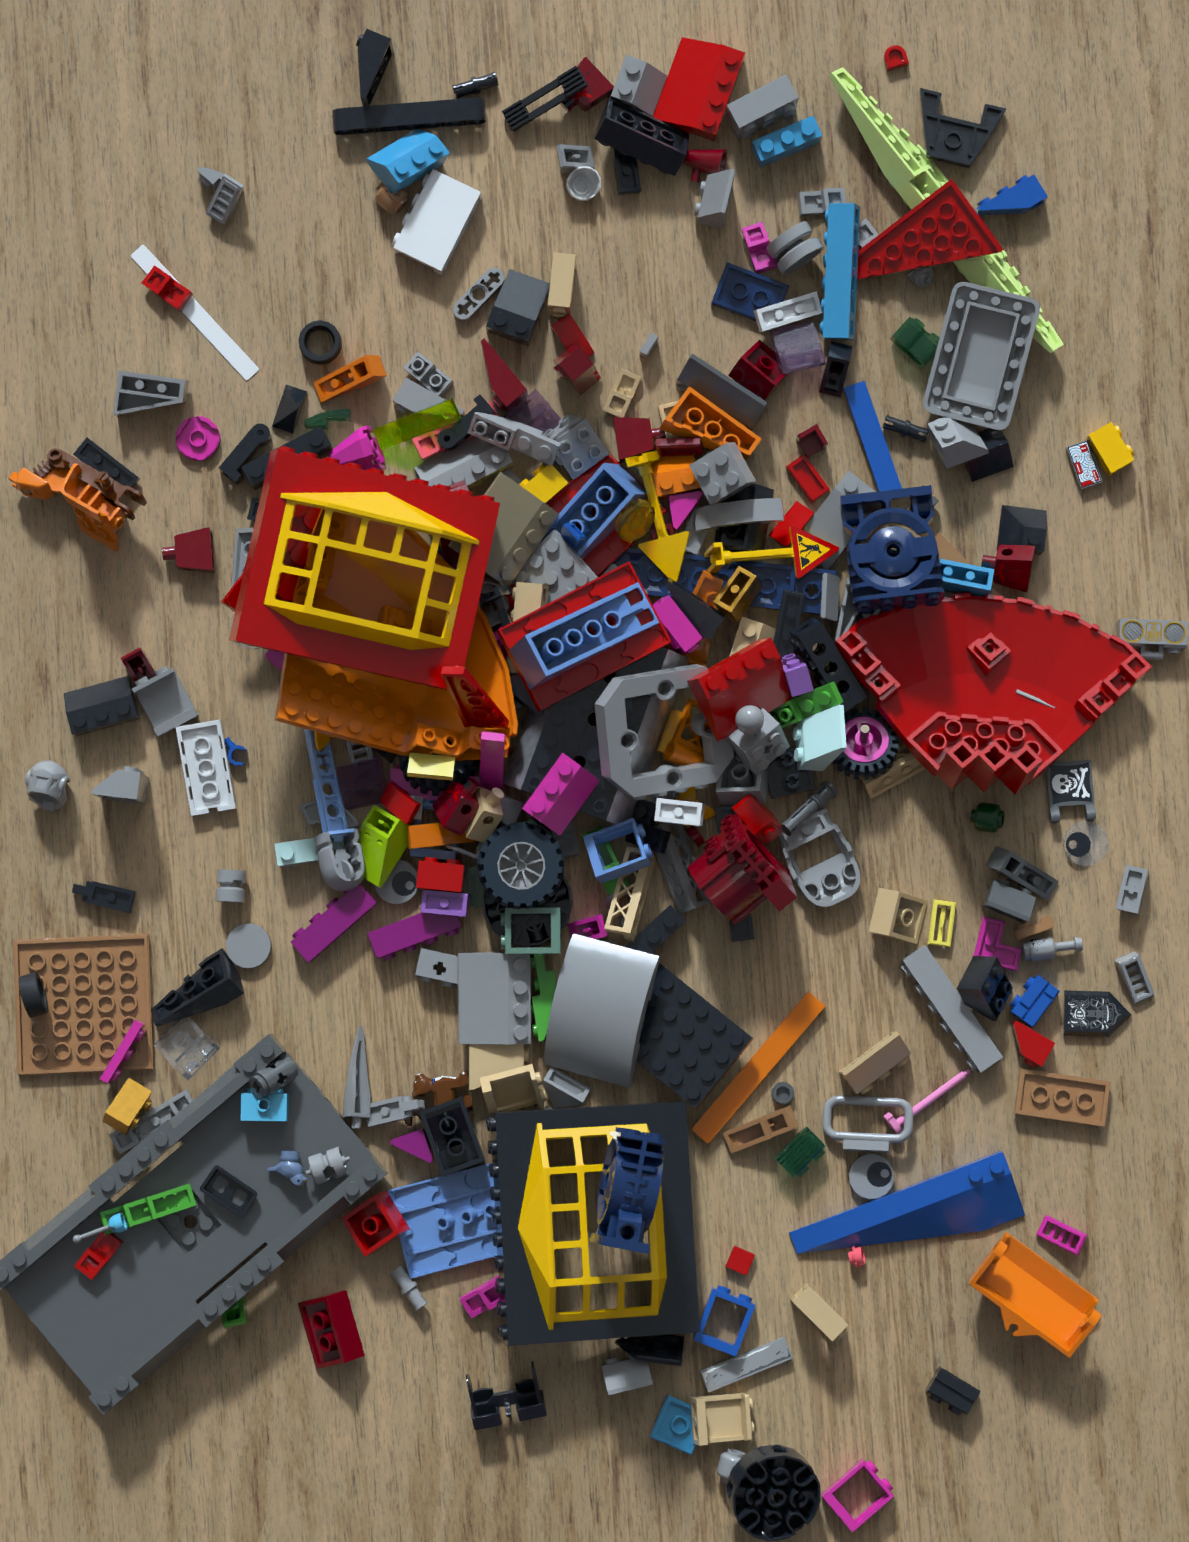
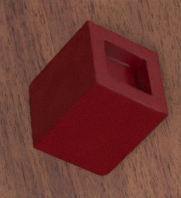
(811, 441)

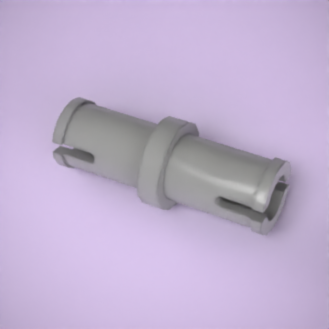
(408, 1288)

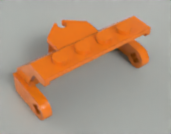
(1035, 1295)

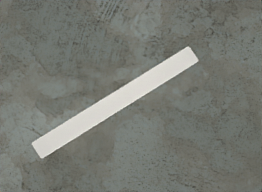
(203, 321)

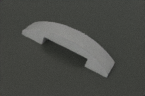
(738, 513)
(150, 1122)

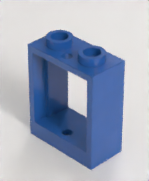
(717, 1343)

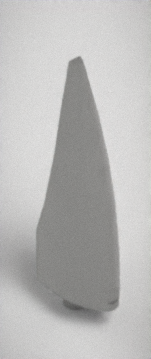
(357, 1091)

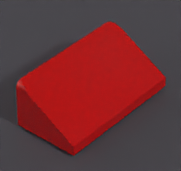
(796, 516)

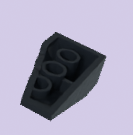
(208, 988)

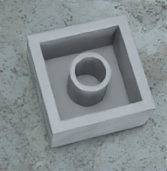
(722, 473)

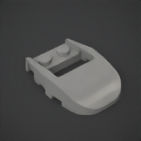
(830, 880)

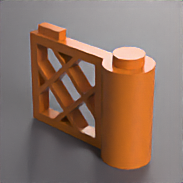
(682, 751)

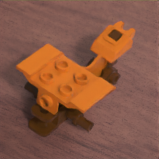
(92, 494)

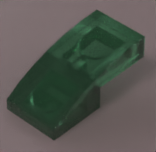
(322, 419)

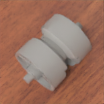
(325, 1166)

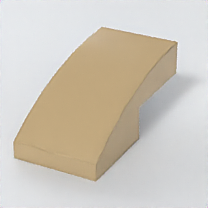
(622, 393)

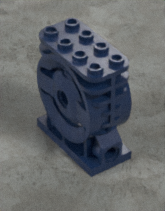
(889, 507)
(628, 1189)

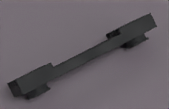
(517, 113)

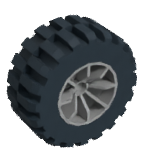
(520, 865)

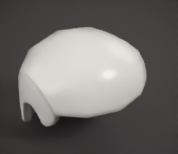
(583, 183)

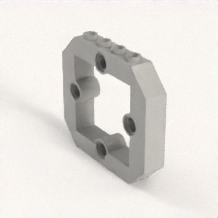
(612, 727)

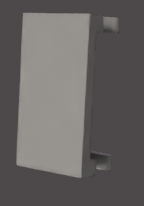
(1132, 890)

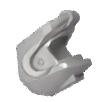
(47, 784)

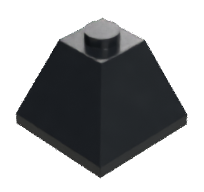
(1023, 527)

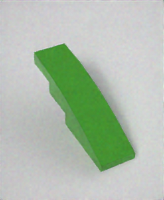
(151, 1207)

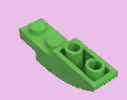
(807, 704)
(542, 1003)

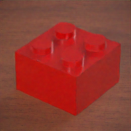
(441, 876)
(375, 1223)

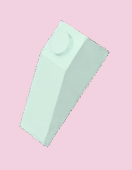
(300, 852)

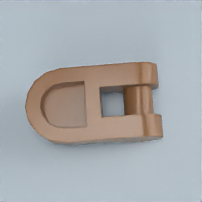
(1025, 930)

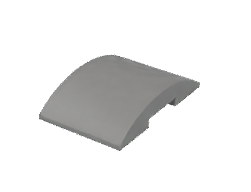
(599, 1009)

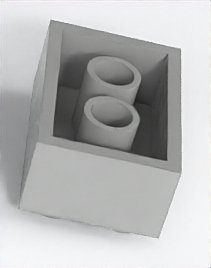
(762, 107)

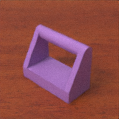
(445, 903)

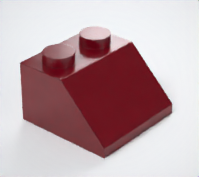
(758, 371)

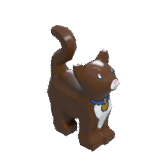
(442, 1090)

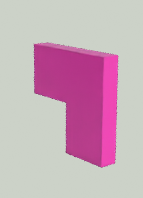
(989, 944)

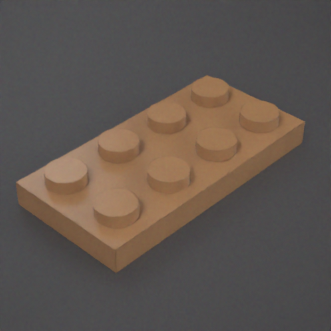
(1062, 1097)

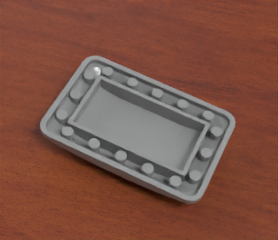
(981, 355)

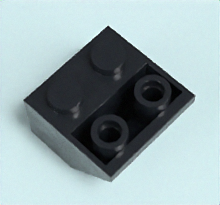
(985, 986)

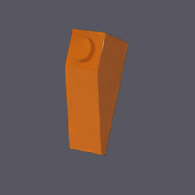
(350, 377)

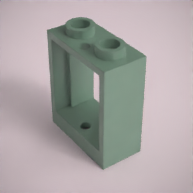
(506, 940)

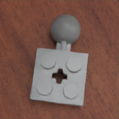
(757, 738)

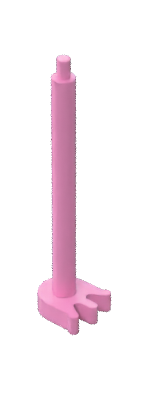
(896, 1123)

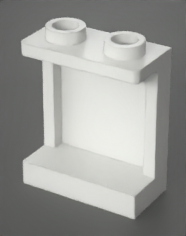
(679, 812)

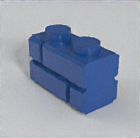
(1034, 1000)

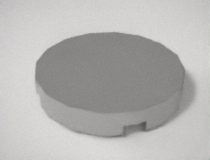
(248, 945)

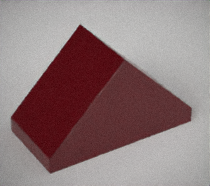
(138, 664)

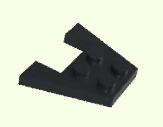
(952, 138)

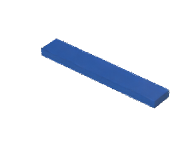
(871, 437)

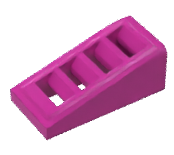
(1080, 1243)

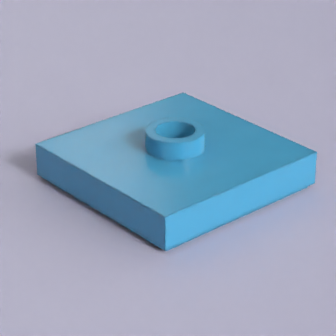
(674, 1425)

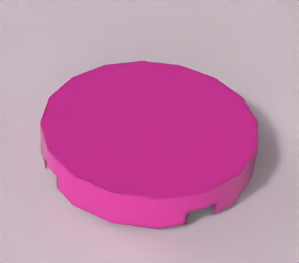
(198, 438)

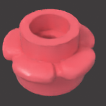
(857, 1256)

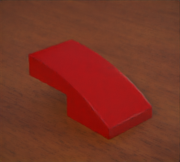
(167, 288)
(570, 334)
(399, 803)
(98, 1254)

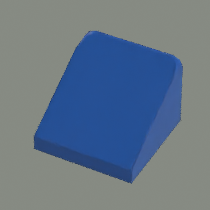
(572, 534)

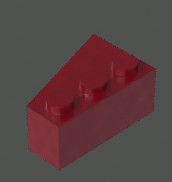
(577, 368)

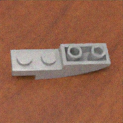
(514, 435)

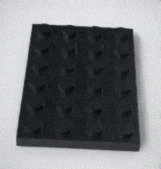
(687, 1039)

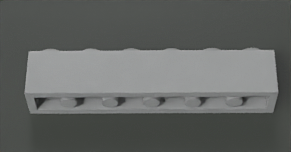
(950, 1007)

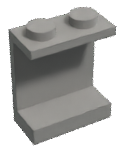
(164, 700)

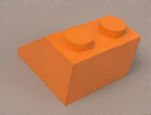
(674, 476)

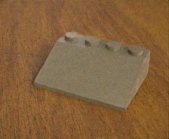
(518, 529)

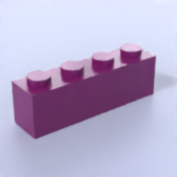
(333, 922)
(411, 931)

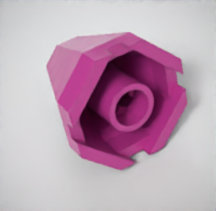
(360, 449)

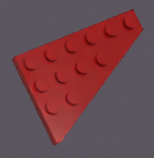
(930, 234)

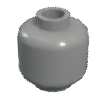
(727, 1462)

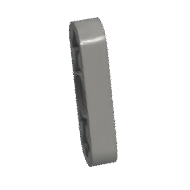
(484, 278)

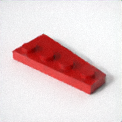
(471, 700)

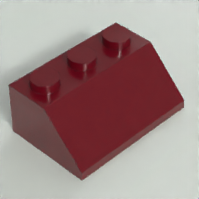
(331, 1329)

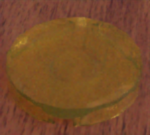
(635, 520)

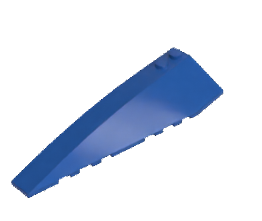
(947, 1204)

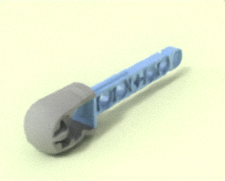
(339, 869)

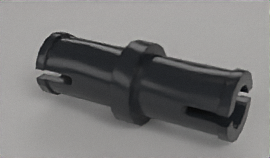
(475, 85)
(905, 428)

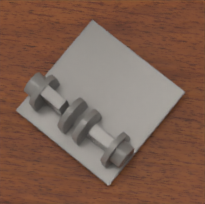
(580, 449)

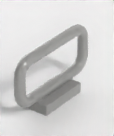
(867, 1141)

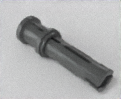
(815, 802)

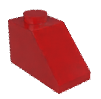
(758, 818)
(1031, 1044)

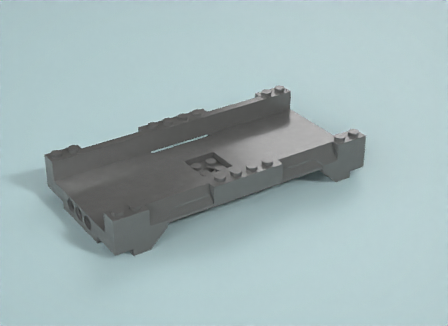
(146, 1295)

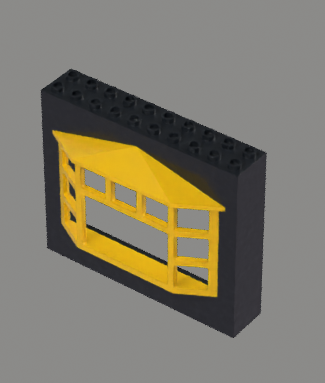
(526, 1227)

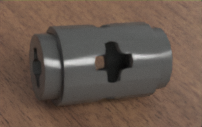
(273, 1077)

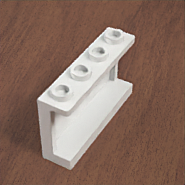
(436, 221)

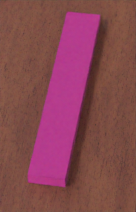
(492, 760)

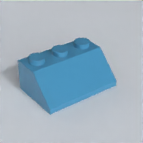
(408, 159)

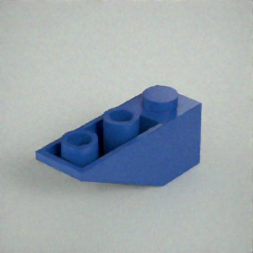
(1018, 199)

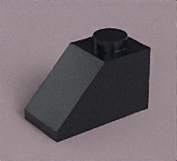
(836, 369)

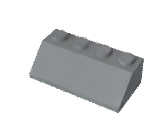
(470, 462)

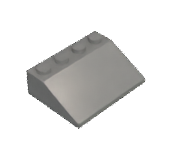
(494, 998)

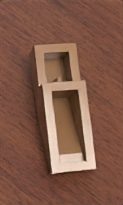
(760, 1129)

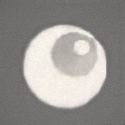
(1085, 843)

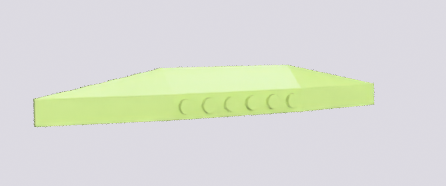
(918, 178)

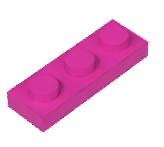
(123, 1052)

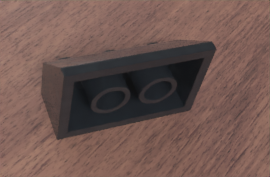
(745, 536)
(101, 706)

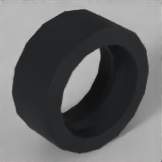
(320, 325)
(33, 994)

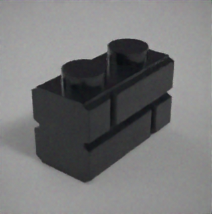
(953, 1391)

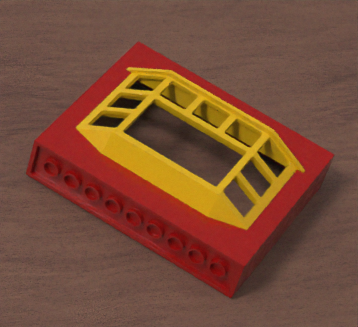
(372, 496)

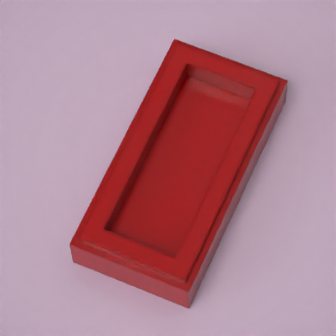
(807, 478)

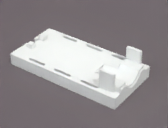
(205, 767)

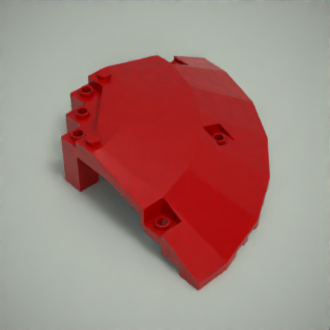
(961, 703)

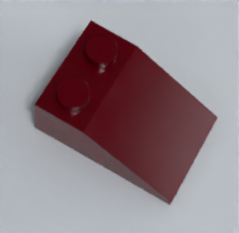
(505, 386)

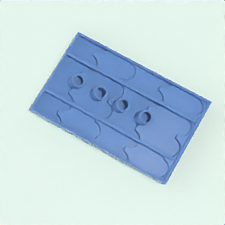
(447, 1220)

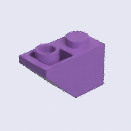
(796, 675)

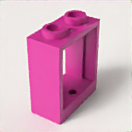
(678, 627)
(885, 1486)

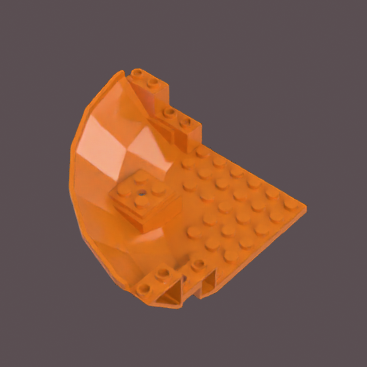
(374, 707)

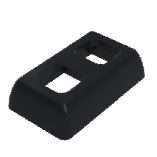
(225, 1198)

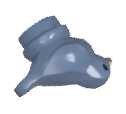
(290, 1167)

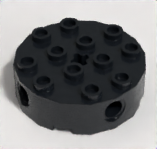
(529, 928)
(773, 1492)

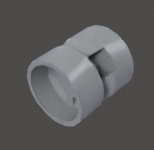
(231, 886)

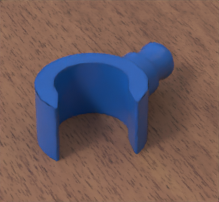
(233, 747)

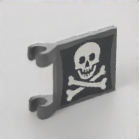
(1070, 785)

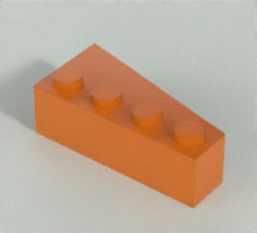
(701, 418)

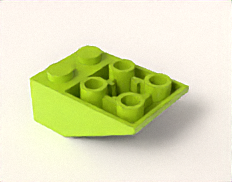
(382, 843)

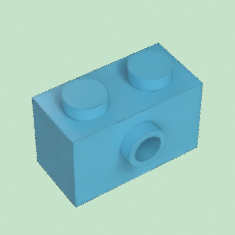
(266, 1108)

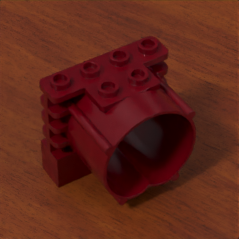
(741, 872)

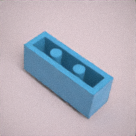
(786, 141)

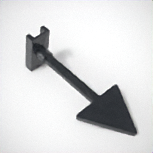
(498, 602)

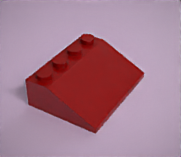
(699, 87)
(743, 679)

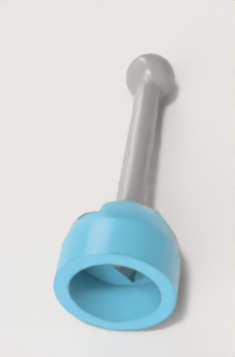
(116, 1224)

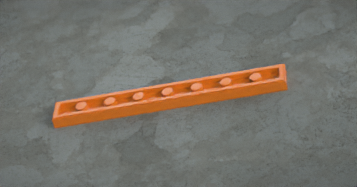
(758, 1067)

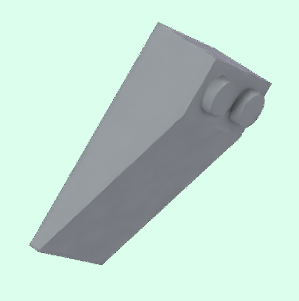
(827, 520)

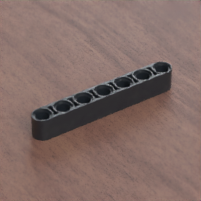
(409, 116)

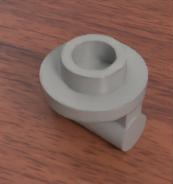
(921, 276)

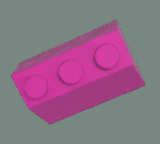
(561, 794)

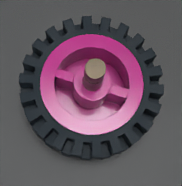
(869, 745)

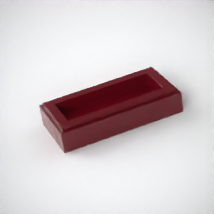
(679, 446)

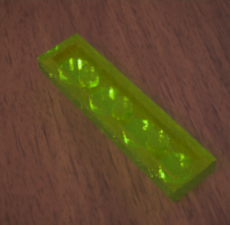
(417, 424)

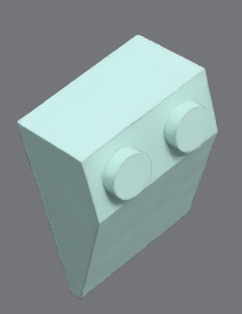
(820, 739)

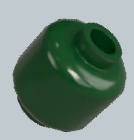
(987, 817)

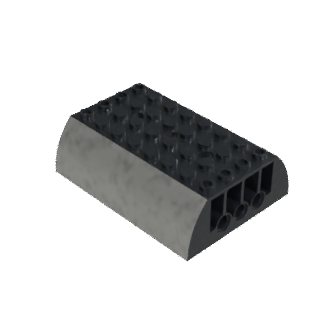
(567, 731)

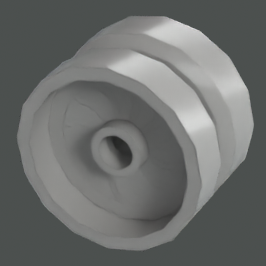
(794, 248)

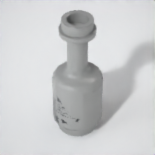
(1045, 948)

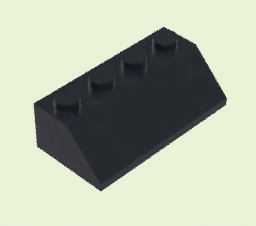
(642, 137)

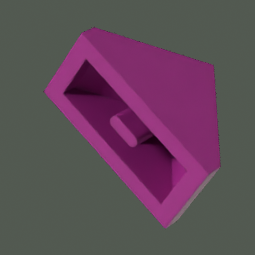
(415, 1144)

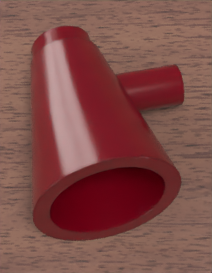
(705, 160)

